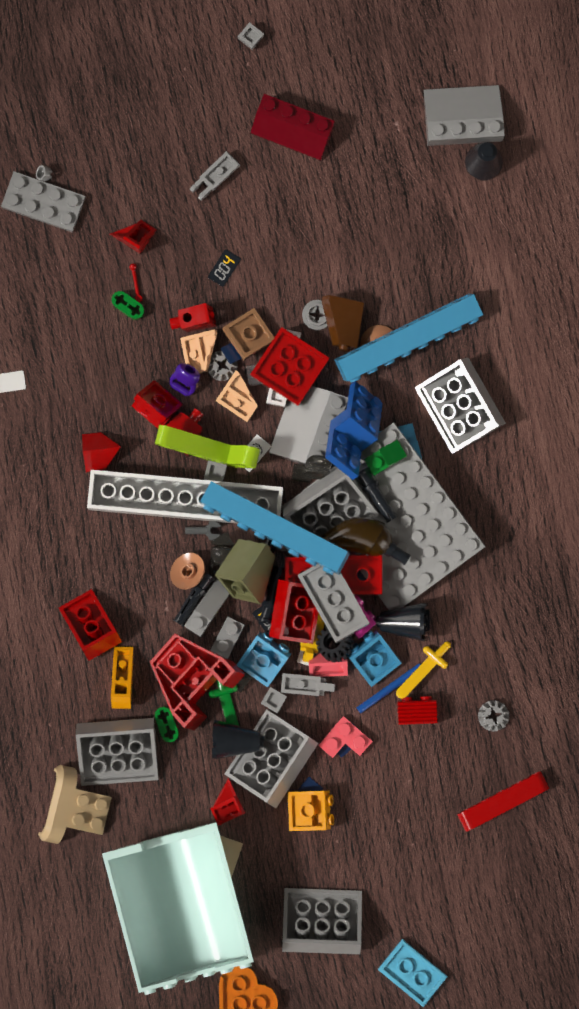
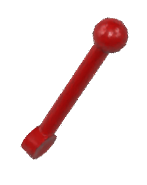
(138, 297)

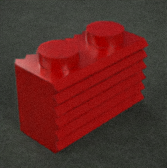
(417, 711)

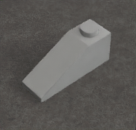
(207, 609)

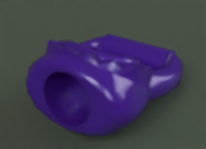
(186, 375)

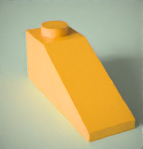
(122, 678)

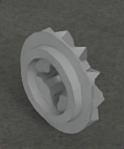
(309, 320)
(223, 374)
(489, 724)

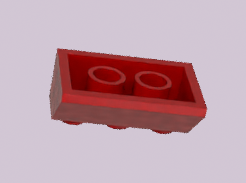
(293, 613)

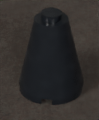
(483, 161)
(406, 621)
(234, 740)

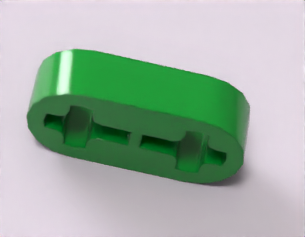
(130, 302)
(162, 727)

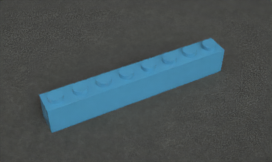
(408, 337)
(275, 528)

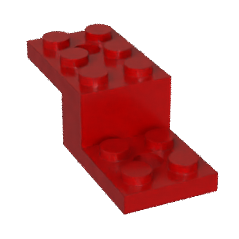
(353, 564)

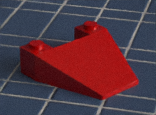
(187, 673)

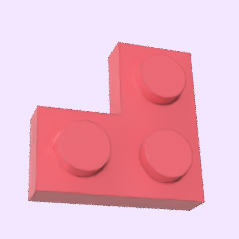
(344, 733)

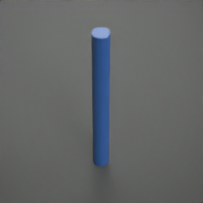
(386, 690)

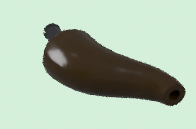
(365, 537)

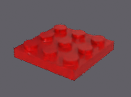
(289, 366)

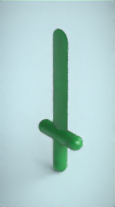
(226, 702)

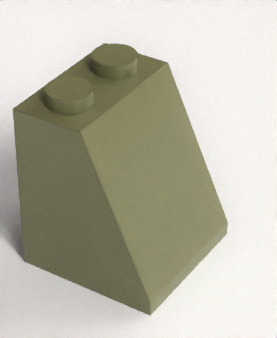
(247, 570)

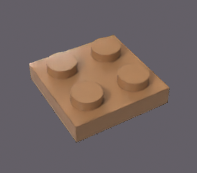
(248, 334)

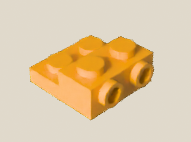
(310, 810)

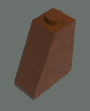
(343, 321)

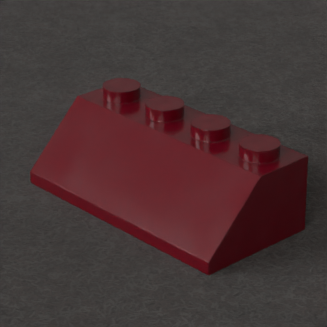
(292, 127)

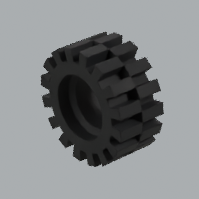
(337, 653)

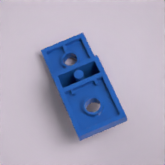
(354, 430)

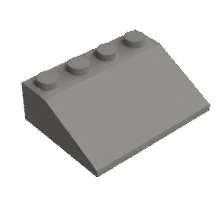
(463, 115)
(460, 405)
(306, 427)
(329, 503)
(117, 751)
(277, 764)
(322, 921)

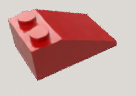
(90, 624)

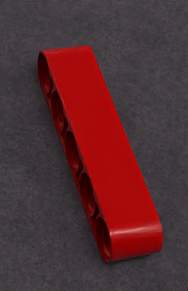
(503, 801)

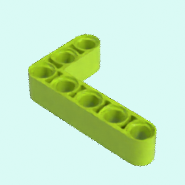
(231, 455)

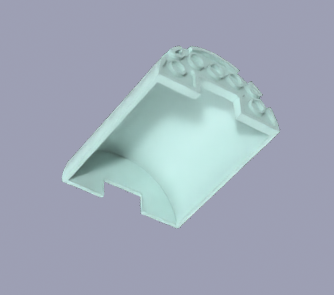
(178, 908)

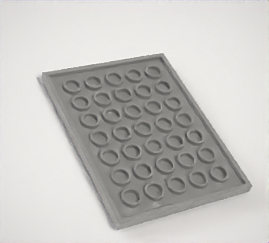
(425, 524)

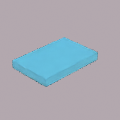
(412, 972)

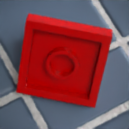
(156, 404)

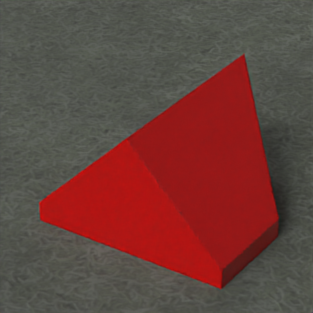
(135, 235)
(98, 451)
(227, 805)

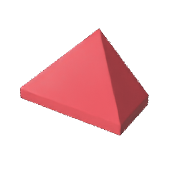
(323, 668)

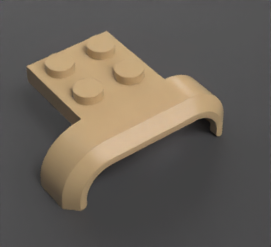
(73, 808)

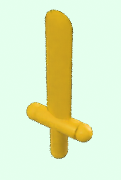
(417, 676)

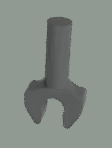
(204, 530)

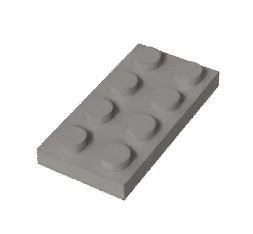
(43, 201)
(334, 602)

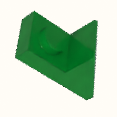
(385, 457)

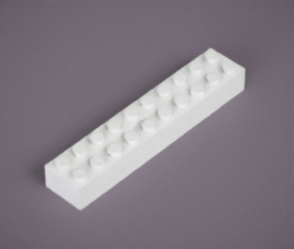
(169, 495)

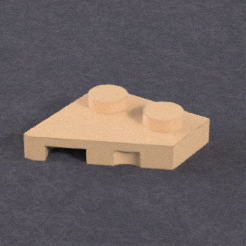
(199, 349)
(238, 398)

